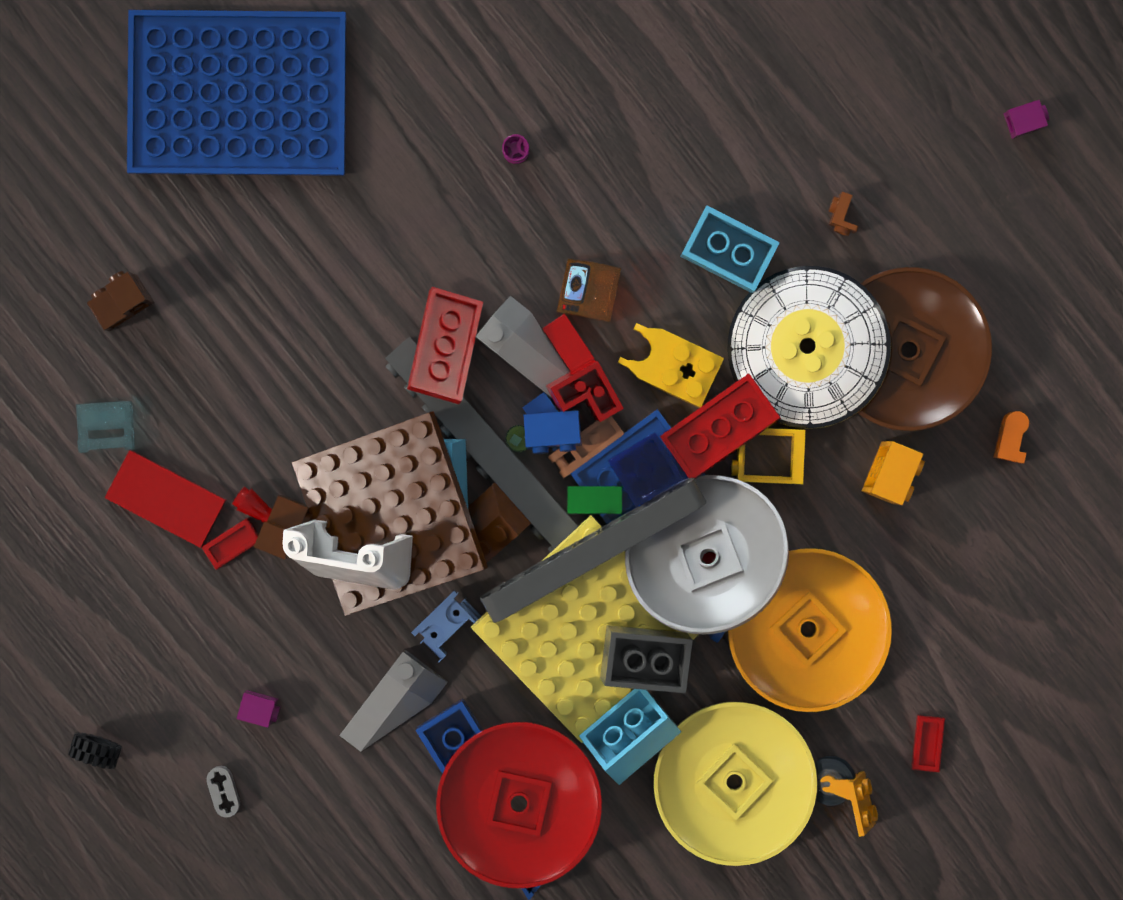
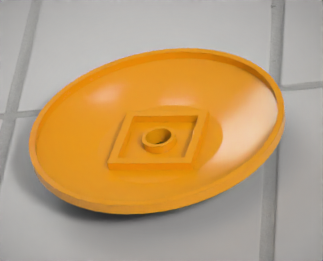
(841, 654)

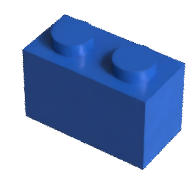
(552, 431)

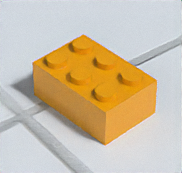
(893, 473)

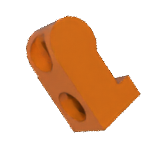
(1010, 437)

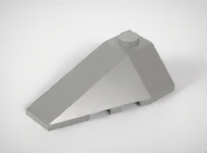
(523, 344)
(398, 697)

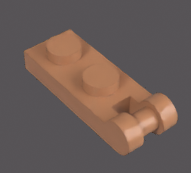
(594, 440)

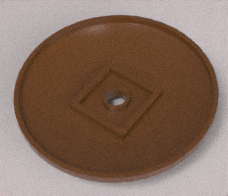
(950, 344)

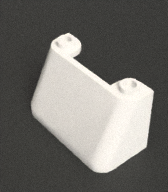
(374, 565)

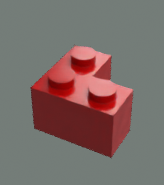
(586, 384)

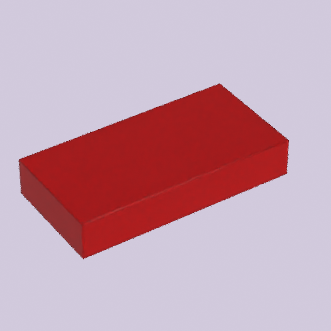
(567, 342)
(231, 543)
(928, 743)

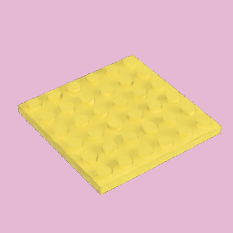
(561, 638)

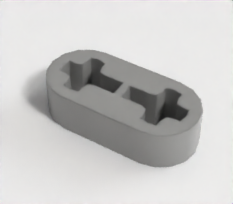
(217, 794)

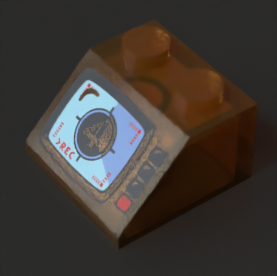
(589, 290)

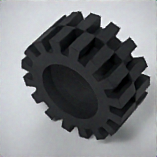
(95, 750)

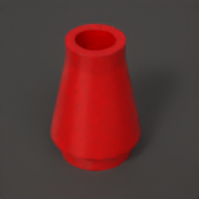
(251, 504)

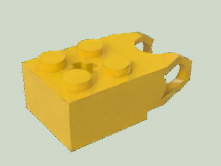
(664, 365)

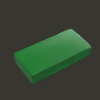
(594, 500)

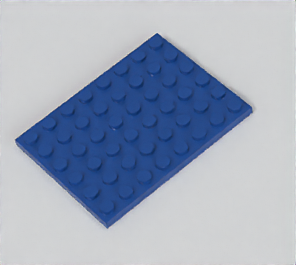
(236, 92)

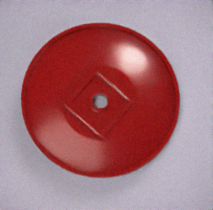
(509, 844)

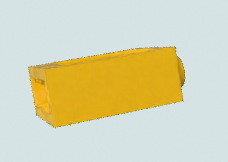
(796, 465)

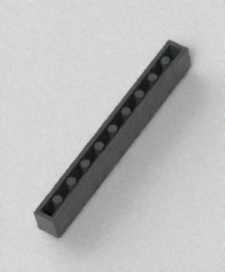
(492, 455)

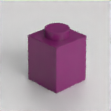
(1026, 118)
(258, 709)

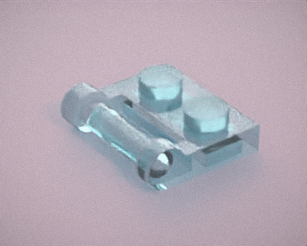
(105, 417)

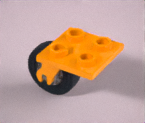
(839, 783)

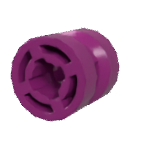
(514, 145)

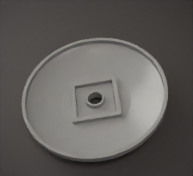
(733, 589)

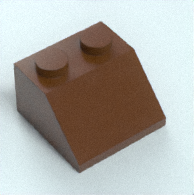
(496, 520)

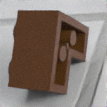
(119, 300)
(284, 515)

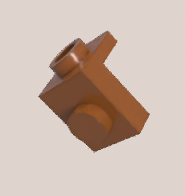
(839, 209)

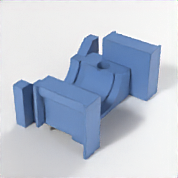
(445, 623)

